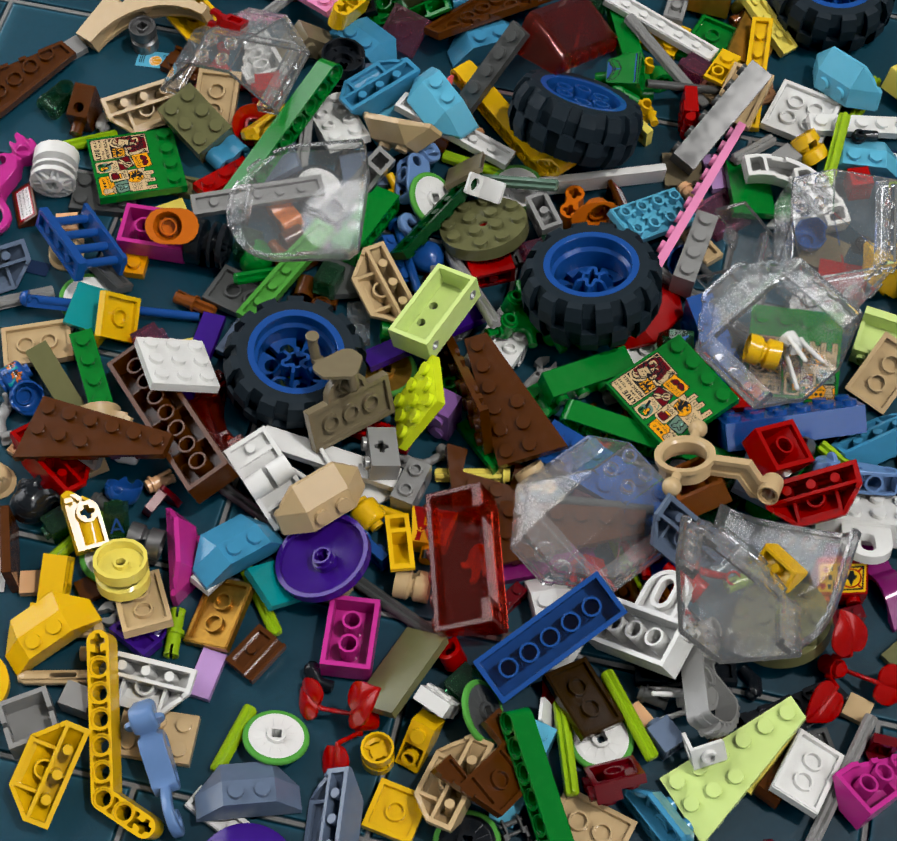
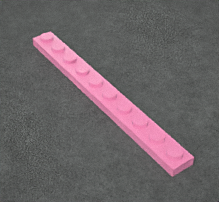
(699, 192)

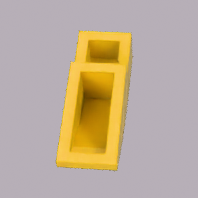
(399, 542)

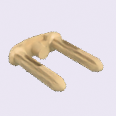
(59, 677)

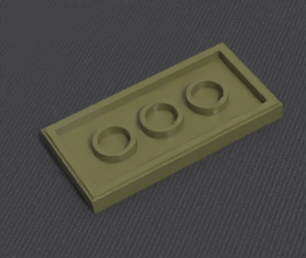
(405, 669)

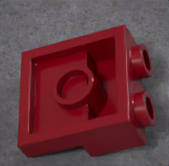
(607, 779)

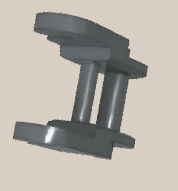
(522, 828)

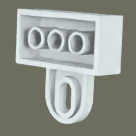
(876, 520)
(649, 630)

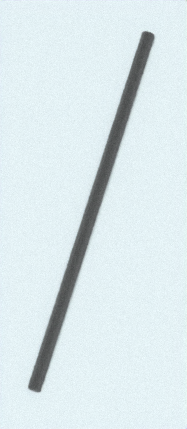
(363, 586)

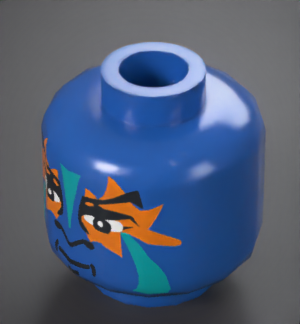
(13, 374)

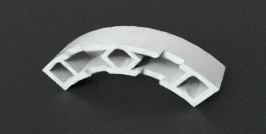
(772, 169)

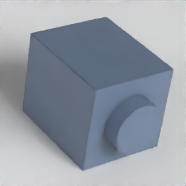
(665, 736)

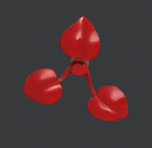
(848, 636)
(361, 701)

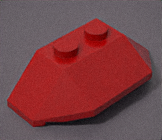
(667, 316)
(55, 473)
(818, 494)

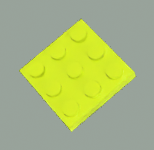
(419, 402)

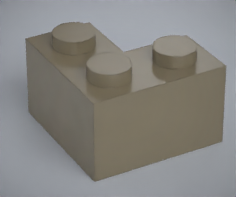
(313, 37)

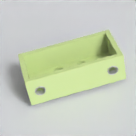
(452, 296)

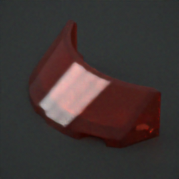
(211, 411)

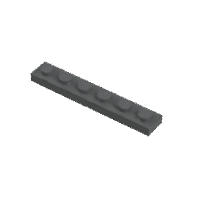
(494, 65)

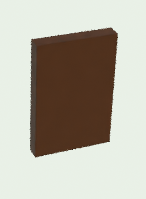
(9, 548)

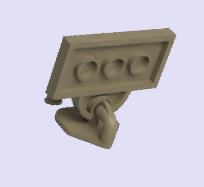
(348, 397)

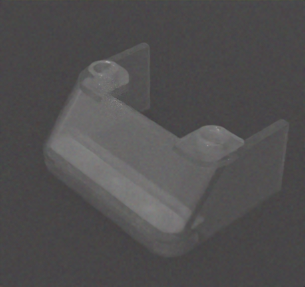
(745, 235)

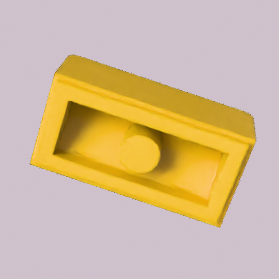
(783, 565)

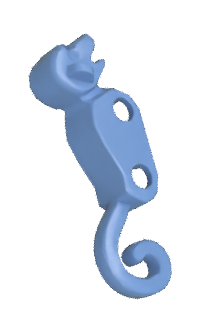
(414, 164)
(875, 478)
(157, 759)

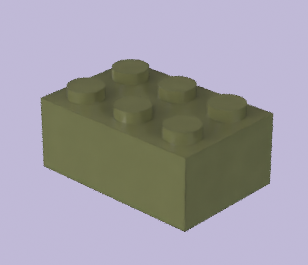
(195, 121)

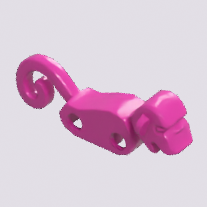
(11, 173)

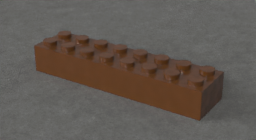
(194, 450)

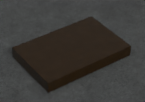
(583, 699)

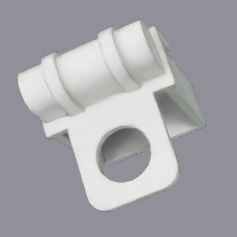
(437, 701)

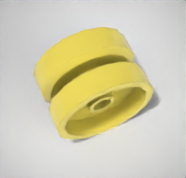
(121, 570)

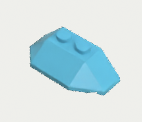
(845, 80)
(440, 104)
(873, 154)

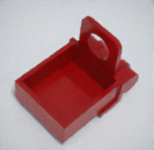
(688, 109)

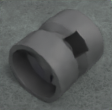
(143, 35)
(154, 539)

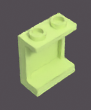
(871, 329)

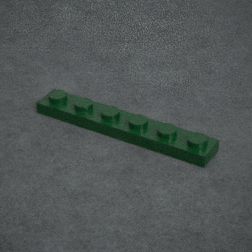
(431, 222)

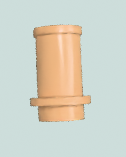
(685, 190)
(153, 483)

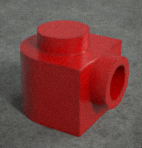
(454, 657)

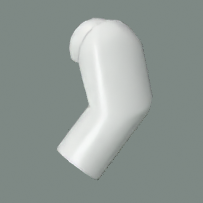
(101, 123)

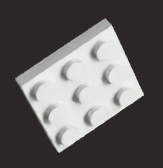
(790, 108)
(176, 365)

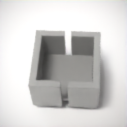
(26, 715)

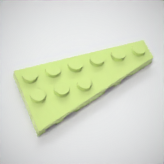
(713, 791)

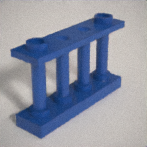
(69, 253)

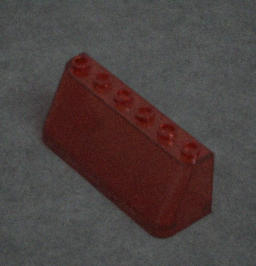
(566, 35)
(465, 562)

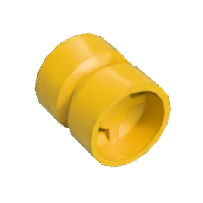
(816, 151)
(762, 351)
(377, 747)

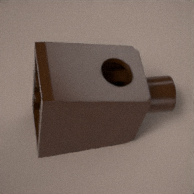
(83, 109)

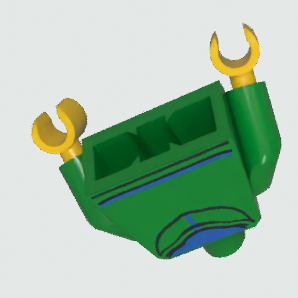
(628, 76)

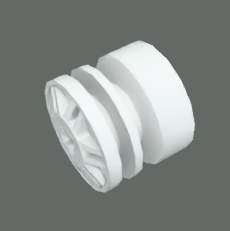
(54, 168)

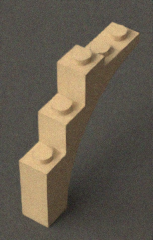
(114, 17)

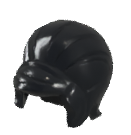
(32, 501)

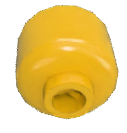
(368, 514)

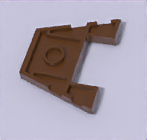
(455, 463)
(492, 781)

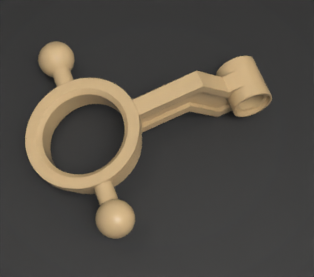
(764, 488)

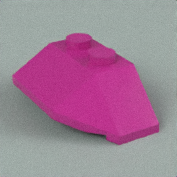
(182, 549)

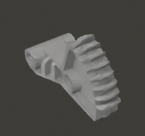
(707, 692)

